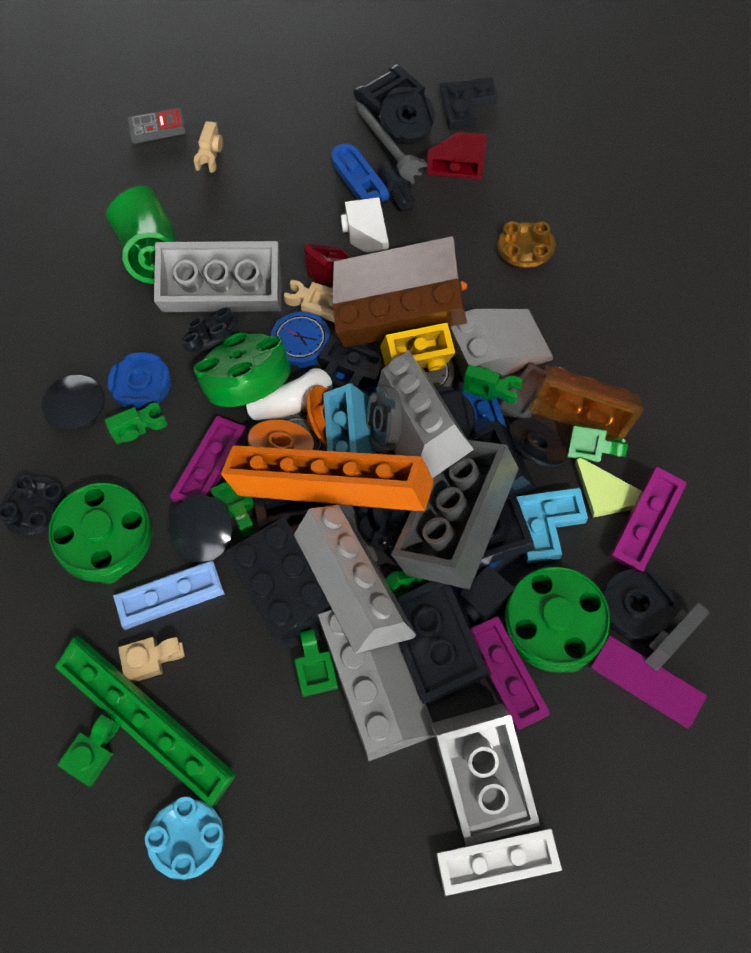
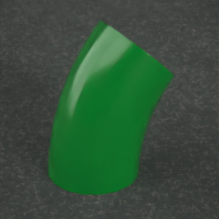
(139, 223)

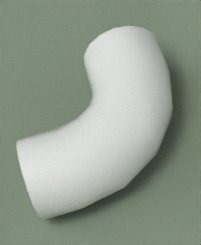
(289, 398)

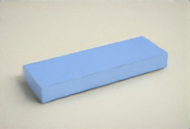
(168, 594)

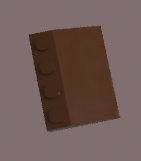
(397, 291)

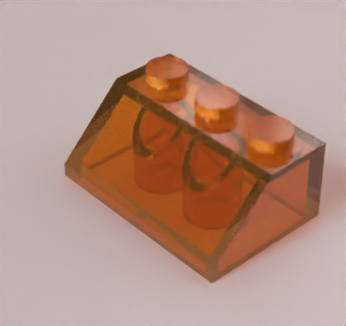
(585, 401)

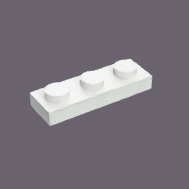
(498, 862)

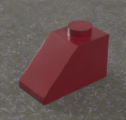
(458, 156)

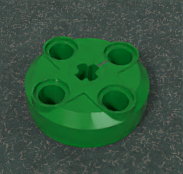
(243, 369)
(100, 532)
(557, 619)

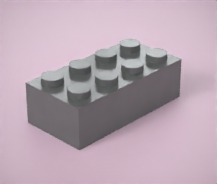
(459, 518)

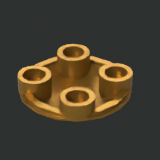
(526, 243)

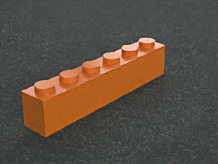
(329, 477)

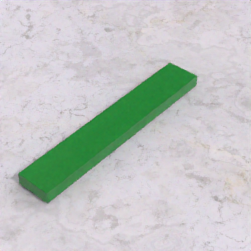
(146, 721)

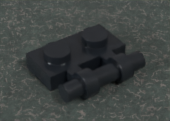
(354, 361)

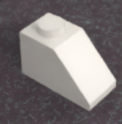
(365, 225)

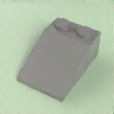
(499, 341)
(486, 774)

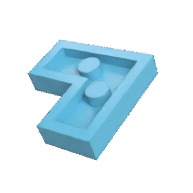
(547, 512)

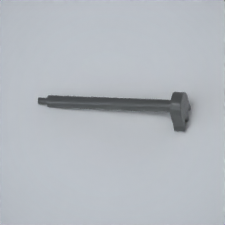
(407, 165)

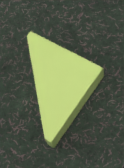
(604, 491)

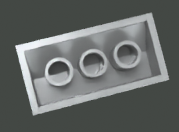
(217, 276)
(426, 422)
(351, 580)
(378, 693)

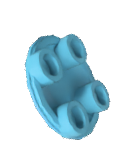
(185, 839)

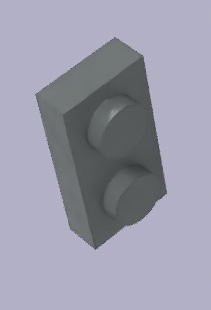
(666, 644)

